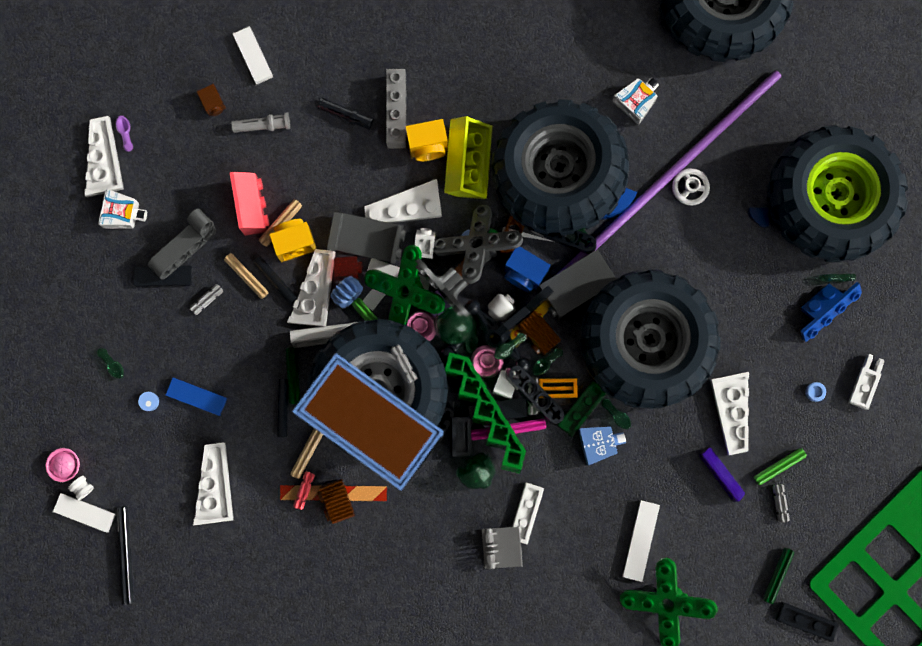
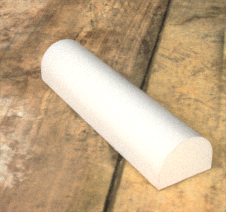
(315, 335)

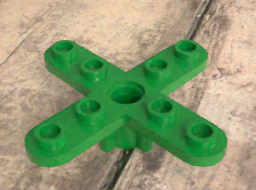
(405, 289)
(661, 603)

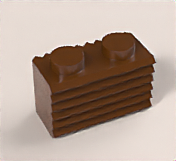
(539, 334)
(336, 501)

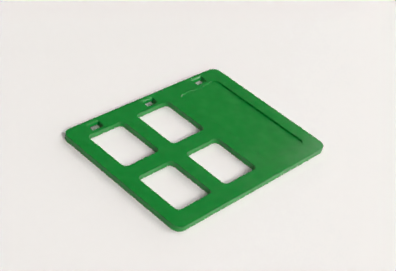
(905, 516)

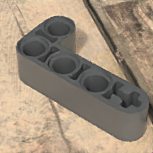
(183, 245)

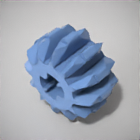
(346, 292)

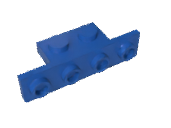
(826, 306)

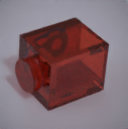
(347, 267)

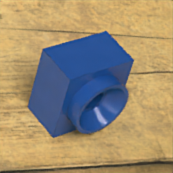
(525, 270)

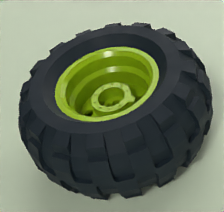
(873, 178)

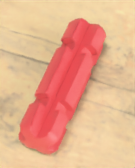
(304, 490)

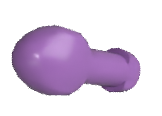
(123, 128)

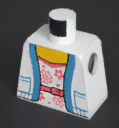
(637, 99)
(120, 211)

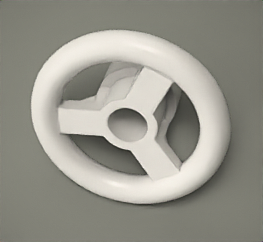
(691, 180)

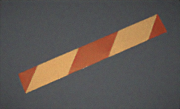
(355, 493)

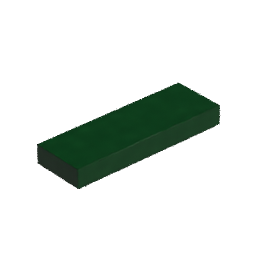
(582, 409)

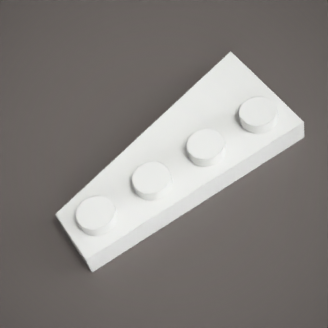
(102, 159)
(411, 205)
(314, 297)
(732, 407)
(214, 494)

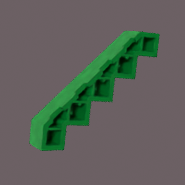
(486, 411)

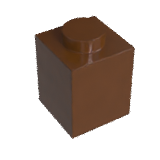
(211, 100)

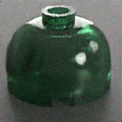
(453, 328)
(478, 472)

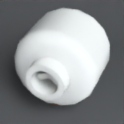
(501, 307)

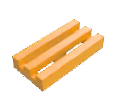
(560, 388)

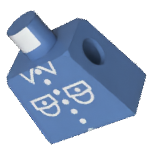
(599, 443)

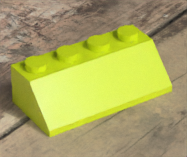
(468, 158)

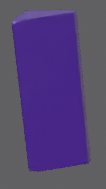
(722, 475)

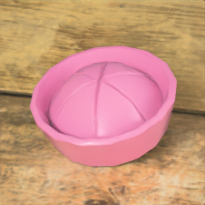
(423, 323)
(485, 362)
(62, 465)

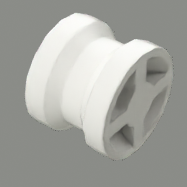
(80, 487)

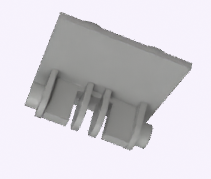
(502, 547)

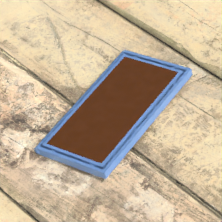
(368, 421)

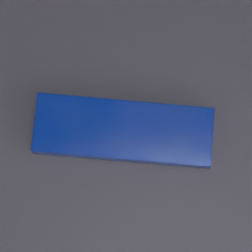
(196, 396)

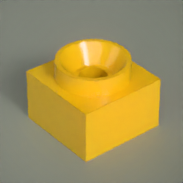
(427, 140)
(292, 240)

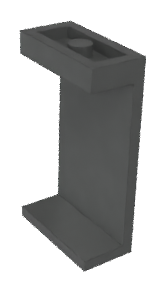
(366, 237)
(577, 284)

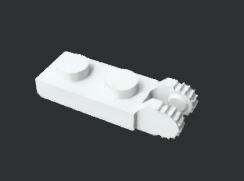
(866, 383)

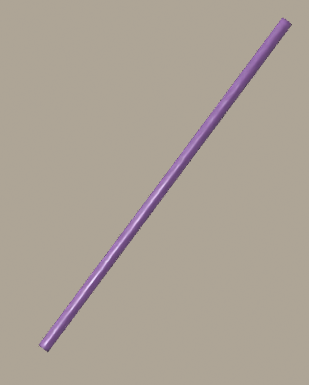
(680, 164)

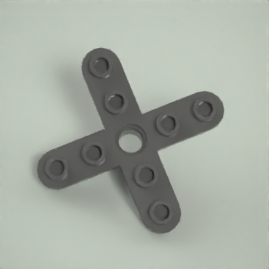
(478, 245)
(450, 283)

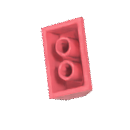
(249, 203)

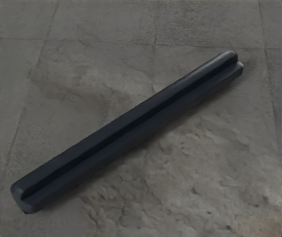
(125, 555)

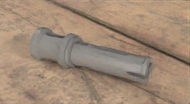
(270, 122)

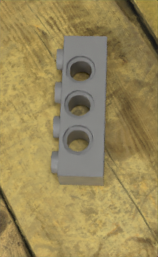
(396, 108)

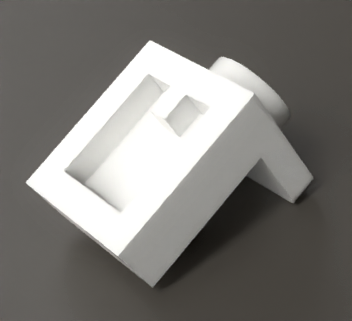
(425, 241)

